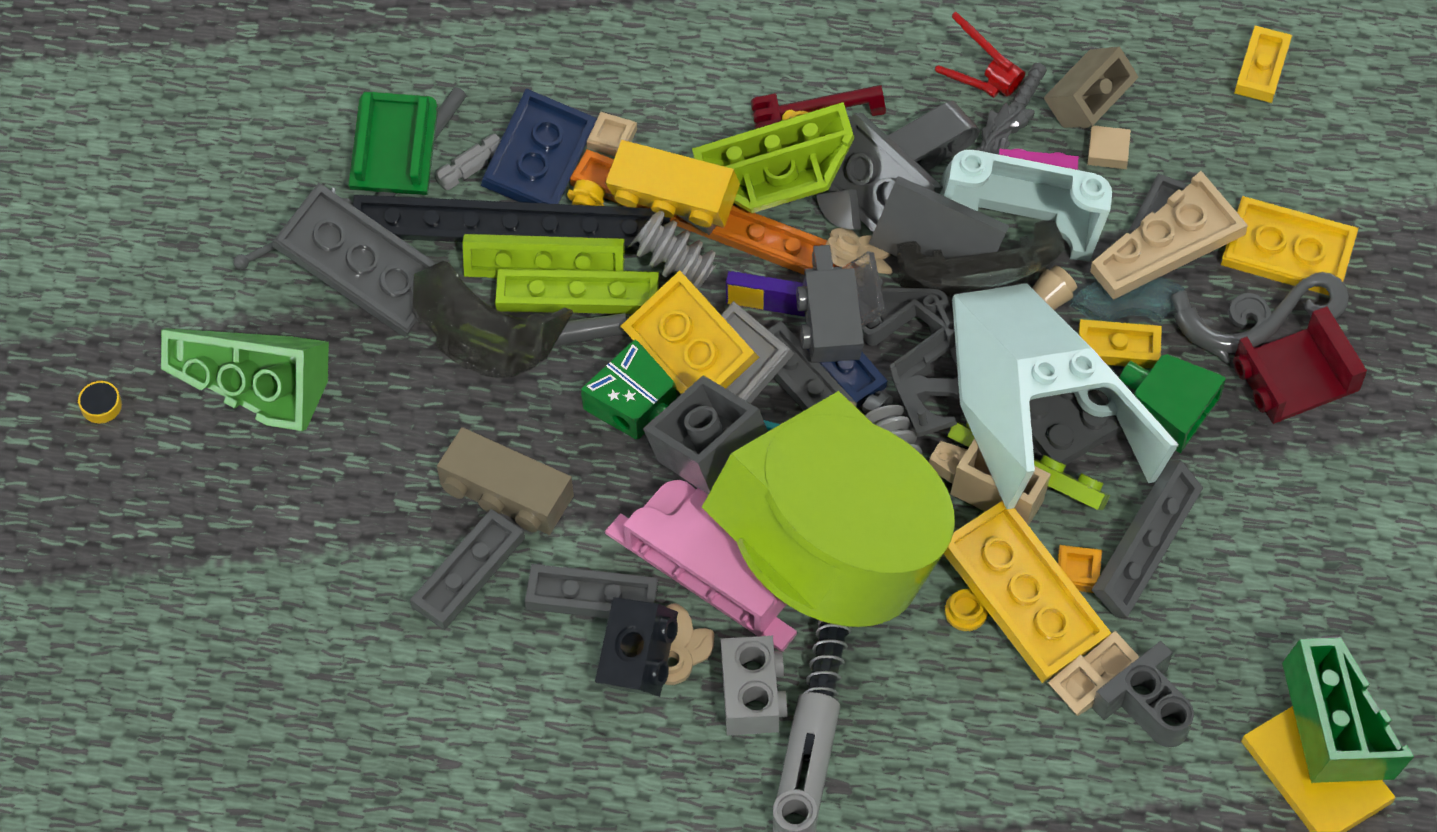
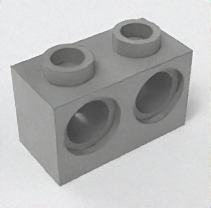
(747, 685)

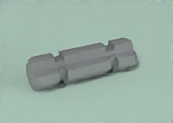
(467, 162)

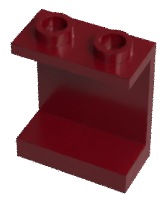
(1301, 368)

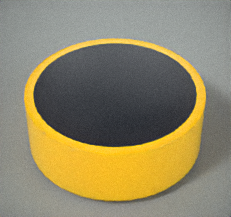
(100, 402)

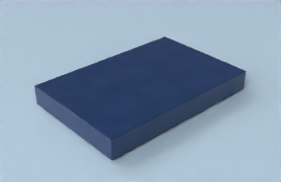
(538, 150)

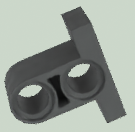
(1148, 709)

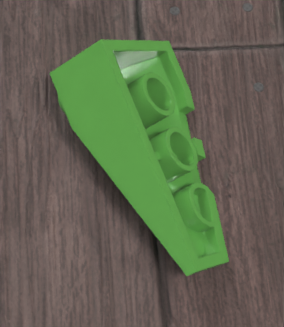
(264, 373)

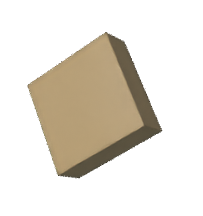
(609, 132)
(1109, 147)

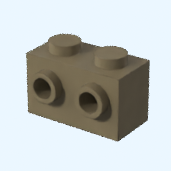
(1091, 87)

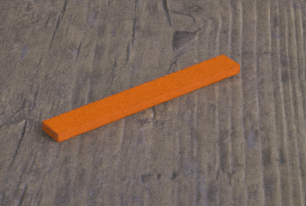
(742, 231)

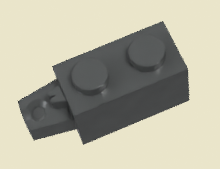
(830, 310)

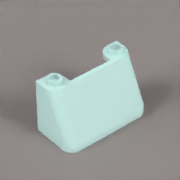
(1033, 189)

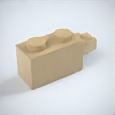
(974, 482)

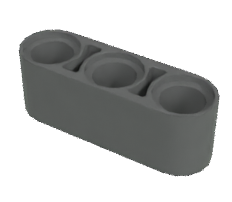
(936, 135)

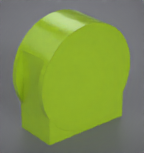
(835, 514)

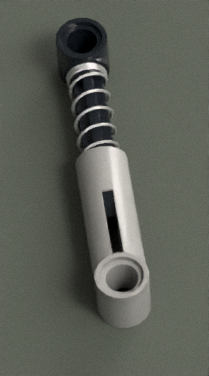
(812, 734)

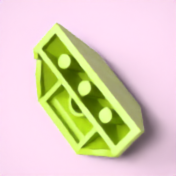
(784, 158)

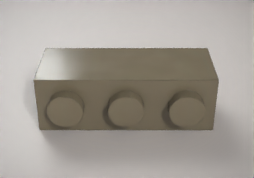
(505, 481)

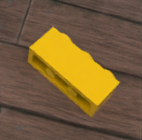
(672, 184)

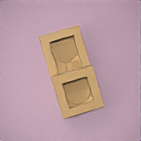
(1087, 674)

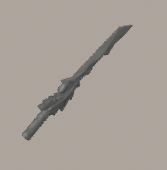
(1011, 117)

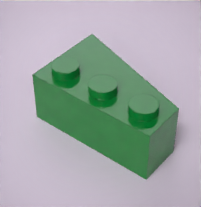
(1337, 718)

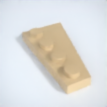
(1178, 233)

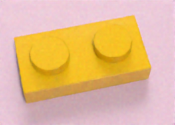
(1263, 64)
(1123, 342)

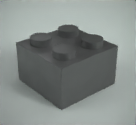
(702, 431)

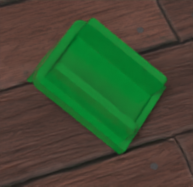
(393, 143)

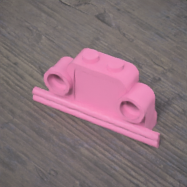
(701, 556)

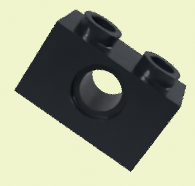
(626, 627)

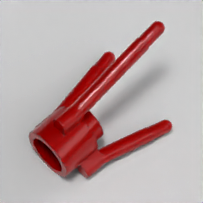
(1001, 73)

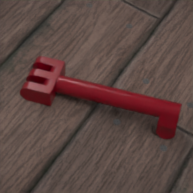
(768, 111)

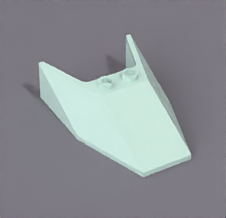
(1022, 350)

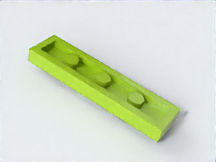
(488, 253)
(575, 289)
(1082, 489)

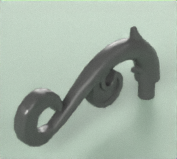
(1267, 323)

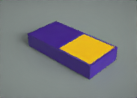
(762, 293)

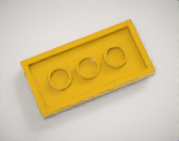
(1025, 590)

